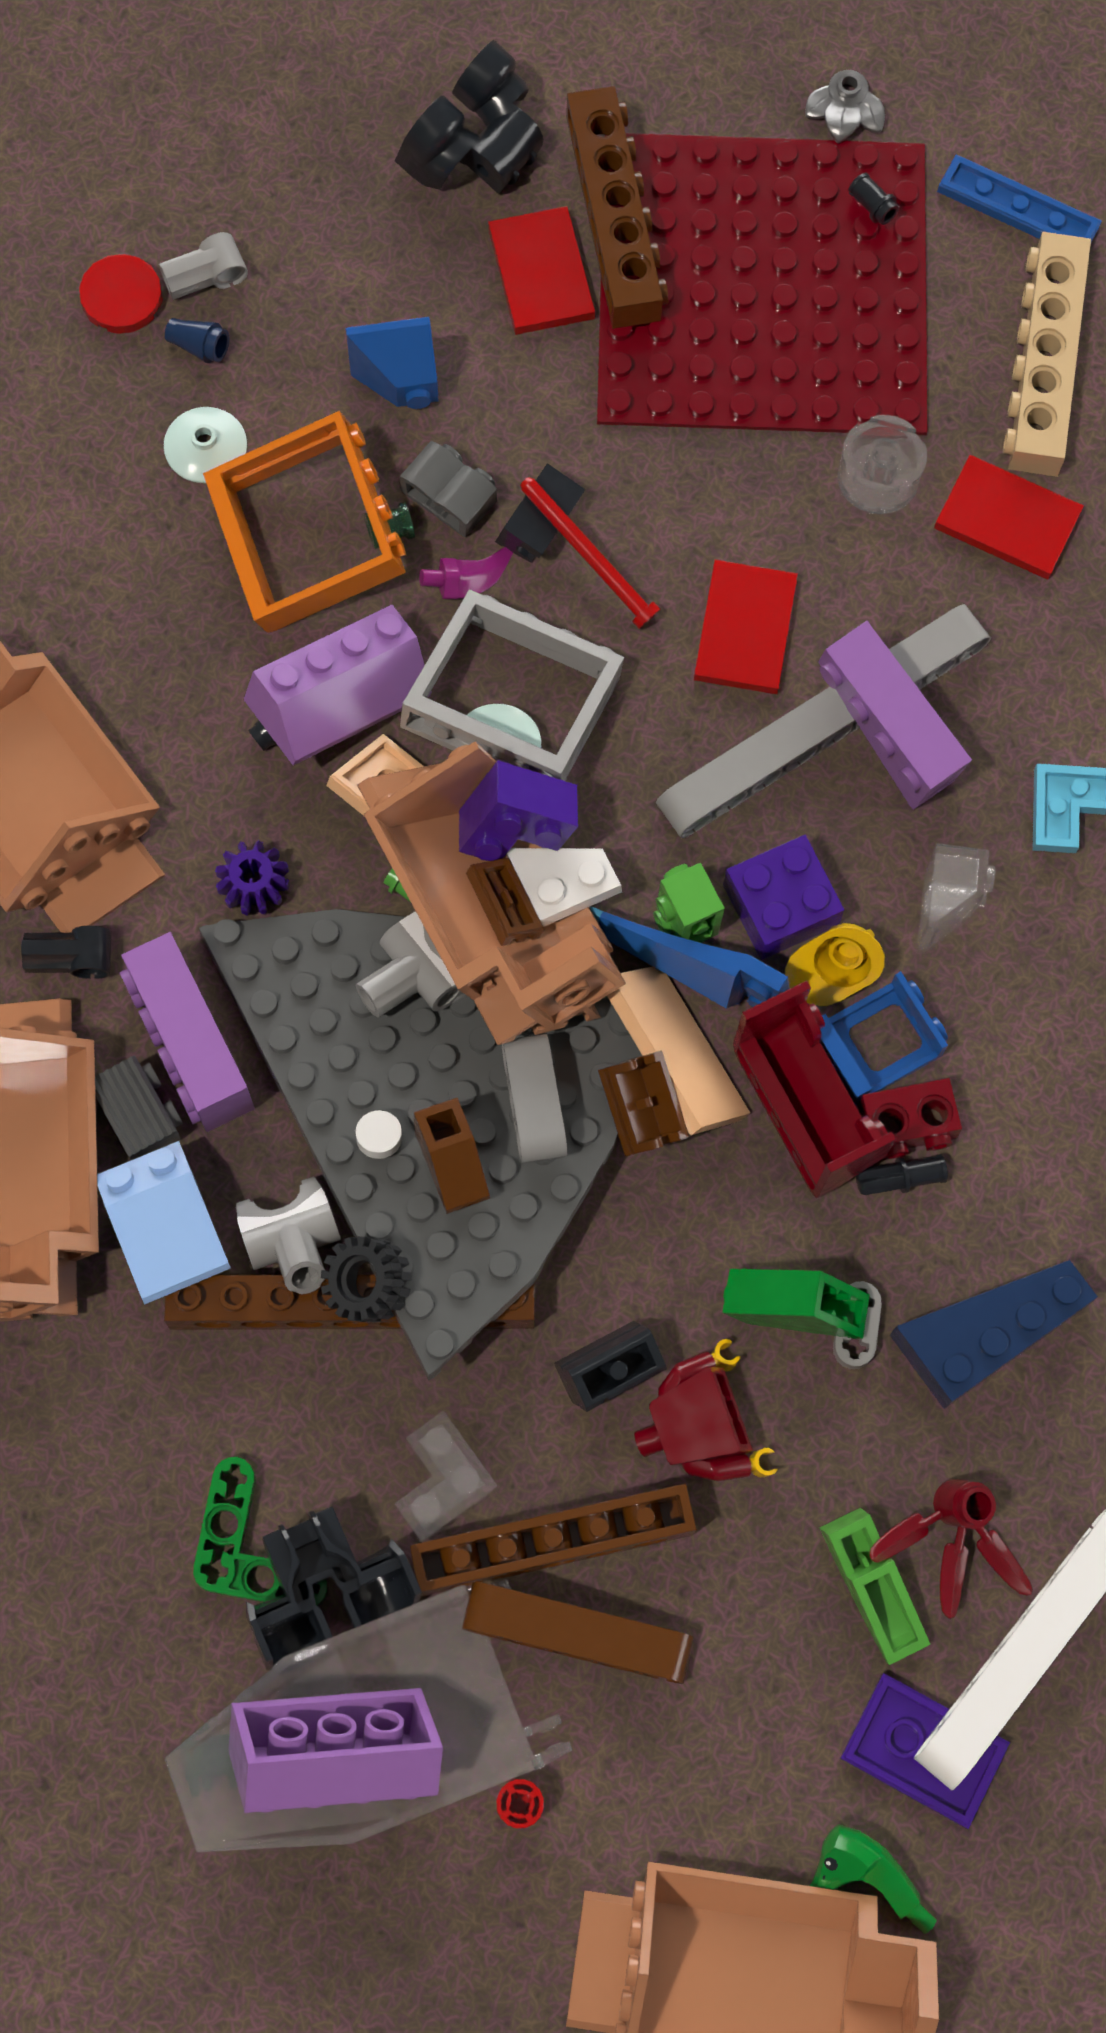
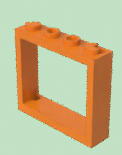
(272, 459)

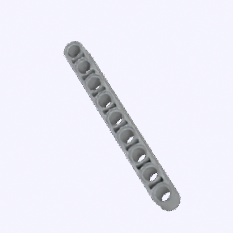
(810, 728)

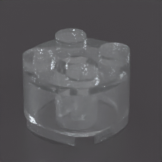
(881, 465)

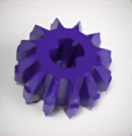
(257, 893)

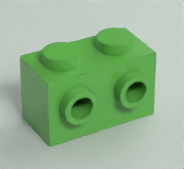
(688, 904)

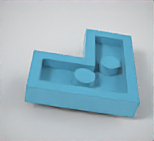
(1059, 798)

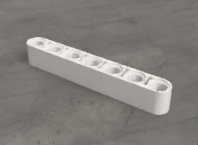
(1018, 1661)

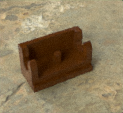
(643, 1103)

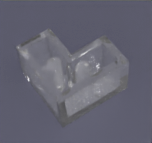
(455, 1483)

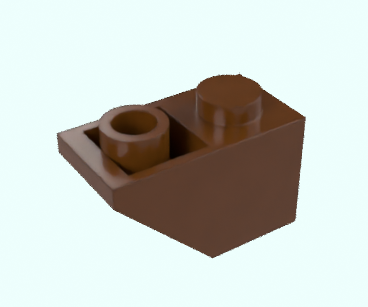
(451, 1155)

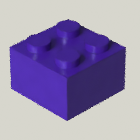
(783, 897)

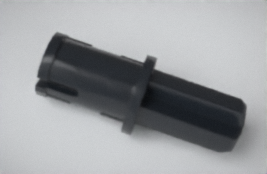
(902, 1175)

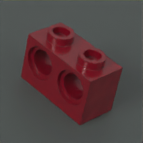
(905, 1107)

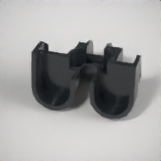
(499, 151)
(310, 1555)

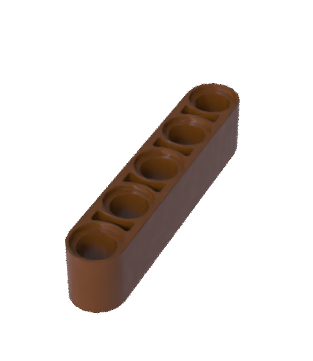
(577, 1632)

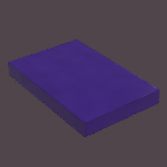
(891, 1734)

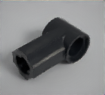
(78, 952)

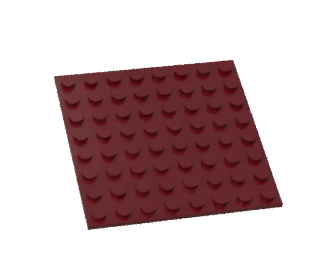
(776, 289)

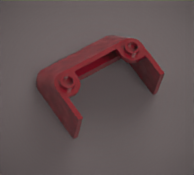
(804, 1093)

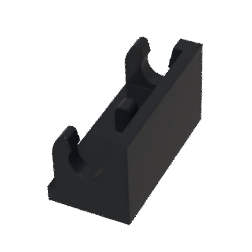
(528, 529)

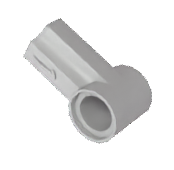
(214, 263)

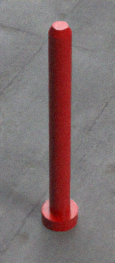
(590, 553)

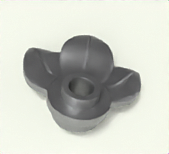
(844, 108)

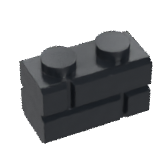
(610, 1365)

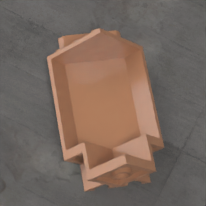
(65, 803)
(515, 984)
(45, 1158)
(745, 1959)

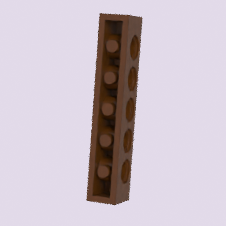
(627, 300)
(553, 1539)

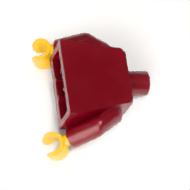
(701, 1422)

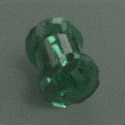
(399, 523)

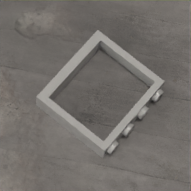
(456, 729)

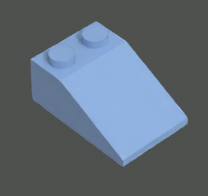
(162, 1222)

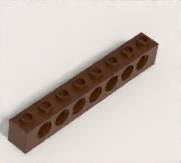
(267, 1304)

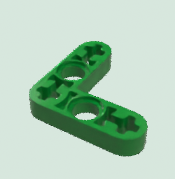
(238, 1564)

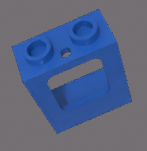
(847, 1059)

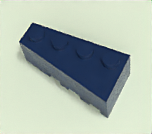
(982, 1334)

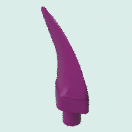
(458, 576)

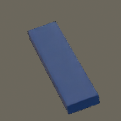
(1013, 202)

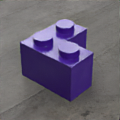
(513, 807)

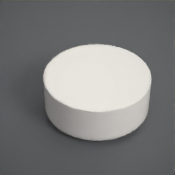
(378, 1134)

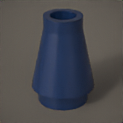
(199, 338)

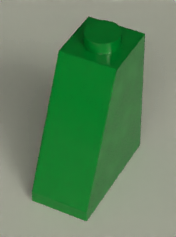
(796, 1301)

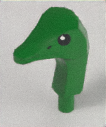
(854, 1856)

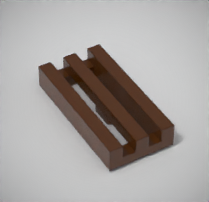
(498, 901)

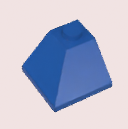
(395, 360)

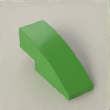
(875, 1586)

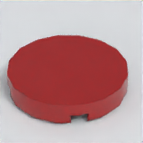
(120, 293)

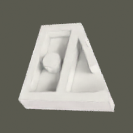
(564, 879)

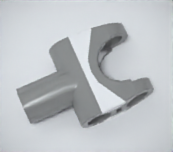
(413, 969)
(290, 1236)

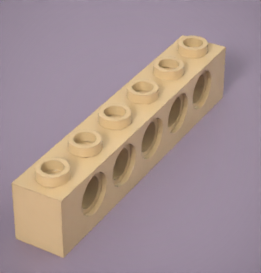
(1066, 261)

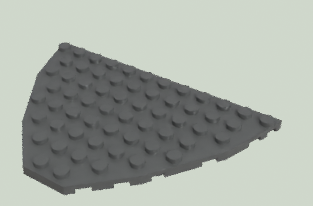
(339, 1062)

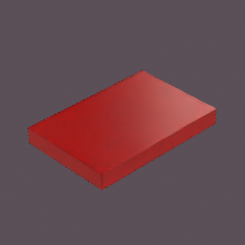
(541, 270)
(1008, 517)
(745, 627)

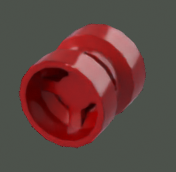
(520, 1803)

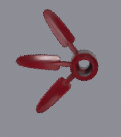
(964, 1506)

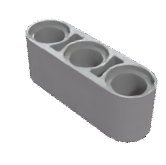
(534, 1098)

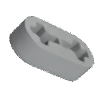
(870, 1332)

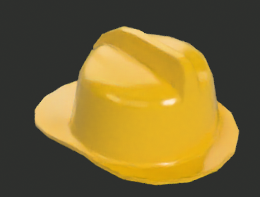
(837, 963)

